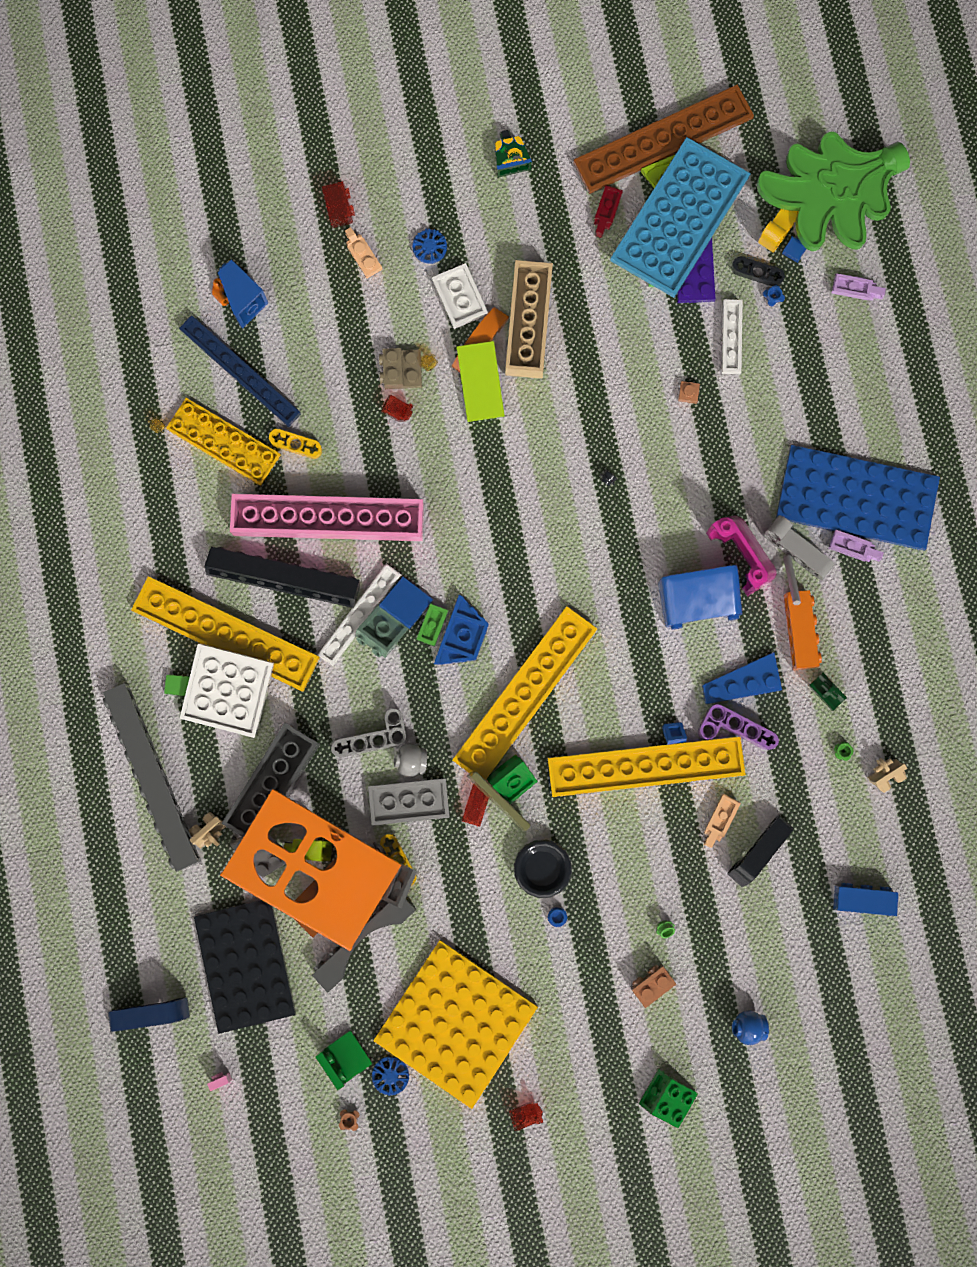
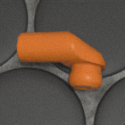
(218, 292)

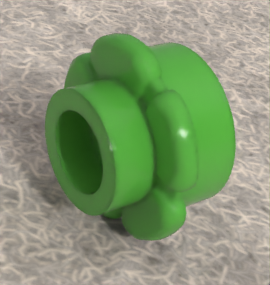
(848, 751)
(665, 929)

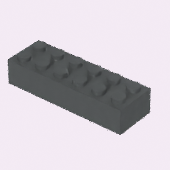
(277, 770)

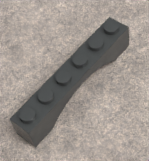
(333, 970)

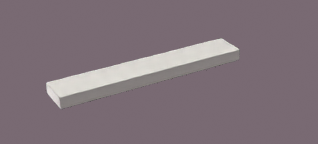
(363, 608)

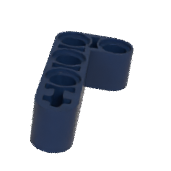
(149, 1015)

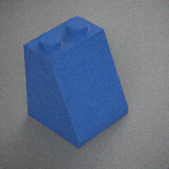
(242, 293)

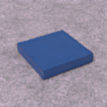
(406, 602)

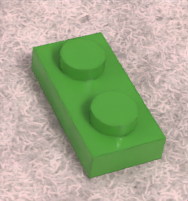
(432, 625)

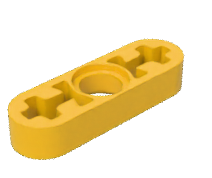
(310, 443)
(396, 844)

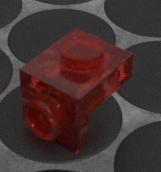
(397, 409)
(526, 1115)

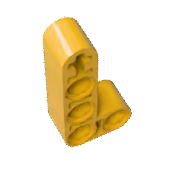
(777, 229)

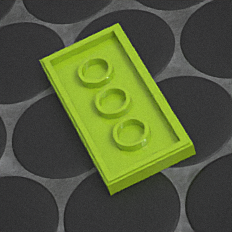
(480, 381)

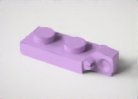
(856, 287)
(854, 547)

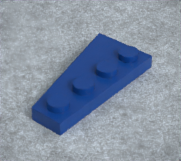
(747, 681)

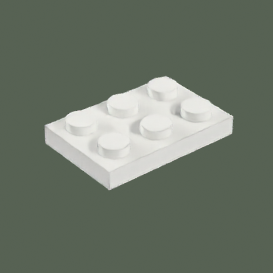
(459, 296)

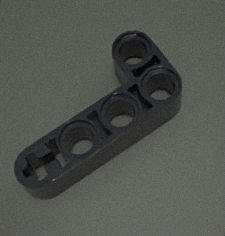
(761, 852)

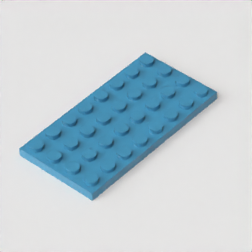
(680, 217)

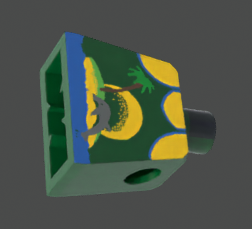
(511, 155)

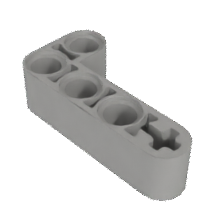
(798, 548)
(368, 738)

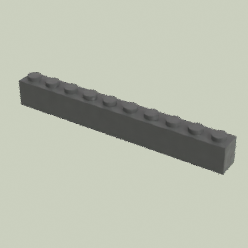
(151, 776)

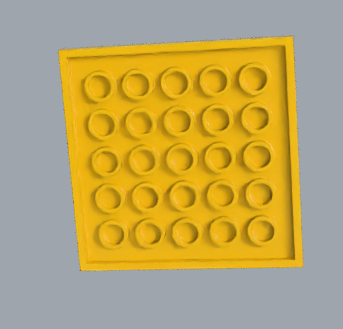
(455, 1024)

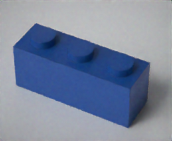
(865, 899)

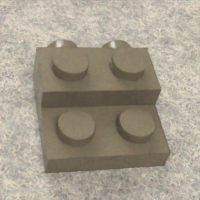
(400, 368)

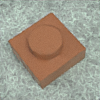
(689, 392)

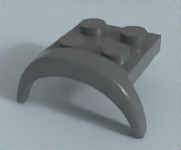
(263, 860)
(400, 885)

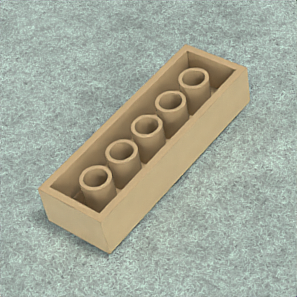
(528, 319)

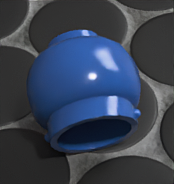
(750, 1027)

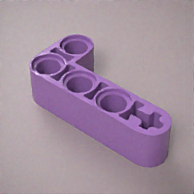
(740, 730)

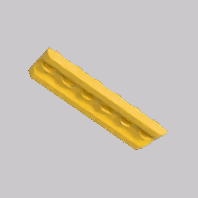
(223, 441)

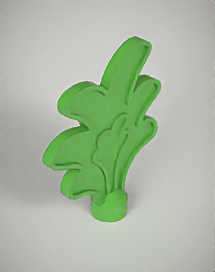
(835, 186)

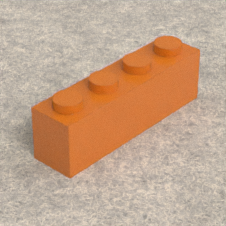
(801, 631)

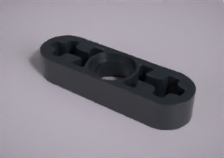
(755, 264)

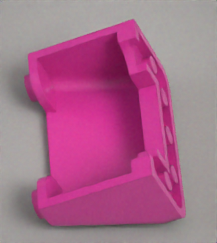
(762, 568)

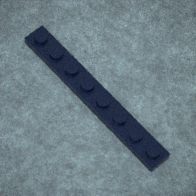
(240, 371)

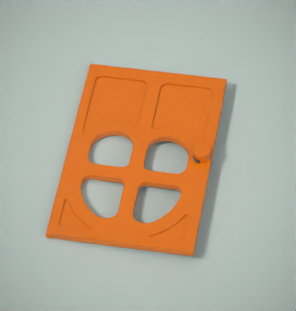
(345, 891)

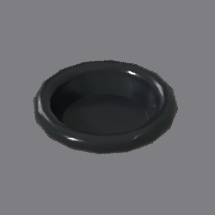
(542, 868)

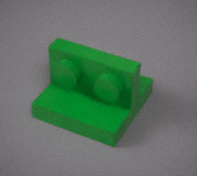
(512, 779)

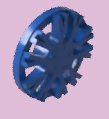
(429, 246)
(390, 1076)

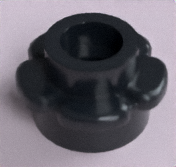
(608, 478)

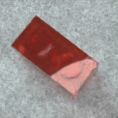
(337, 204)

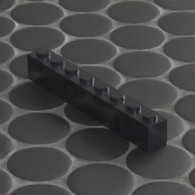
(282, 577)

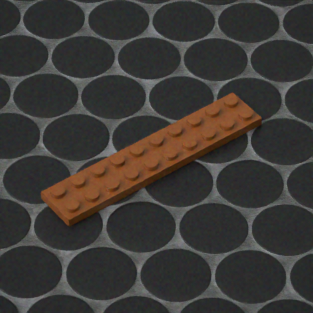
(662, 139)

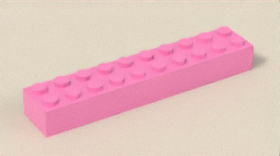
(327, 517)

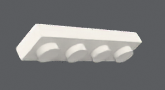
(732, 336)

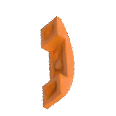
(486, 330)

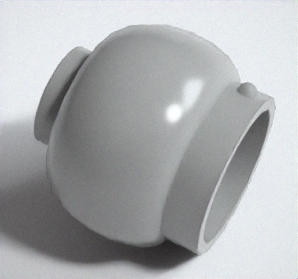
(410, 760)

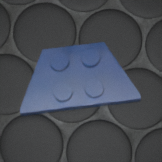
(463, 635)

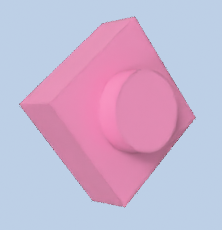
(219, 1080)

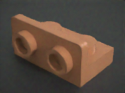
(653, 985)

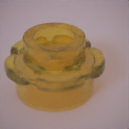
(428, 362)
(156, 425)

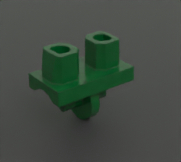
(827, 691)

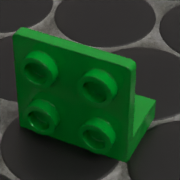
(343, 1060)
(668, 1099)

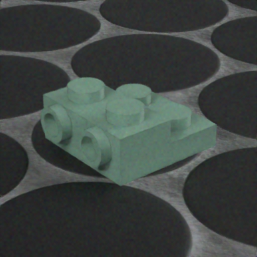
(380, 632)

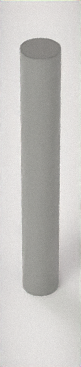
(792, 580)

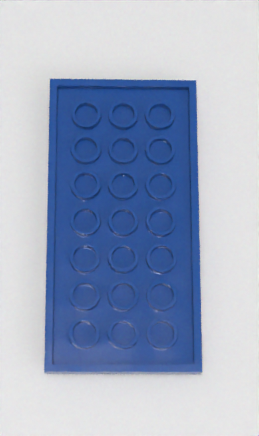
(858, 497)

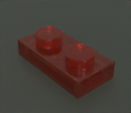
(475, 807)

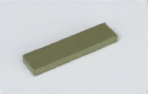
(498, 800)

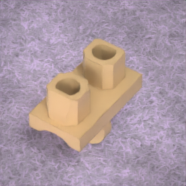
(885, 771)
(209, 833)

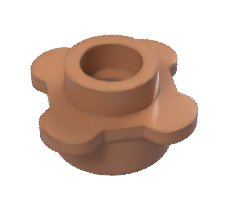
(344, 1124)

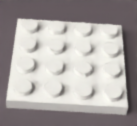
(226, 690)

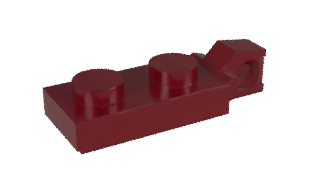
(607, 209)

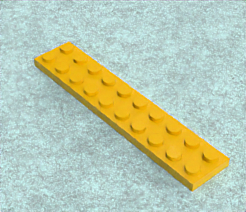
(221, 630)
(525, 694)
(646, 766)

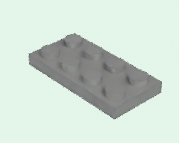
(408, 802)

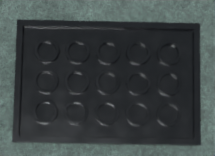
(244, 966)

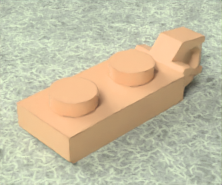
(362, 254)
(720, 820)

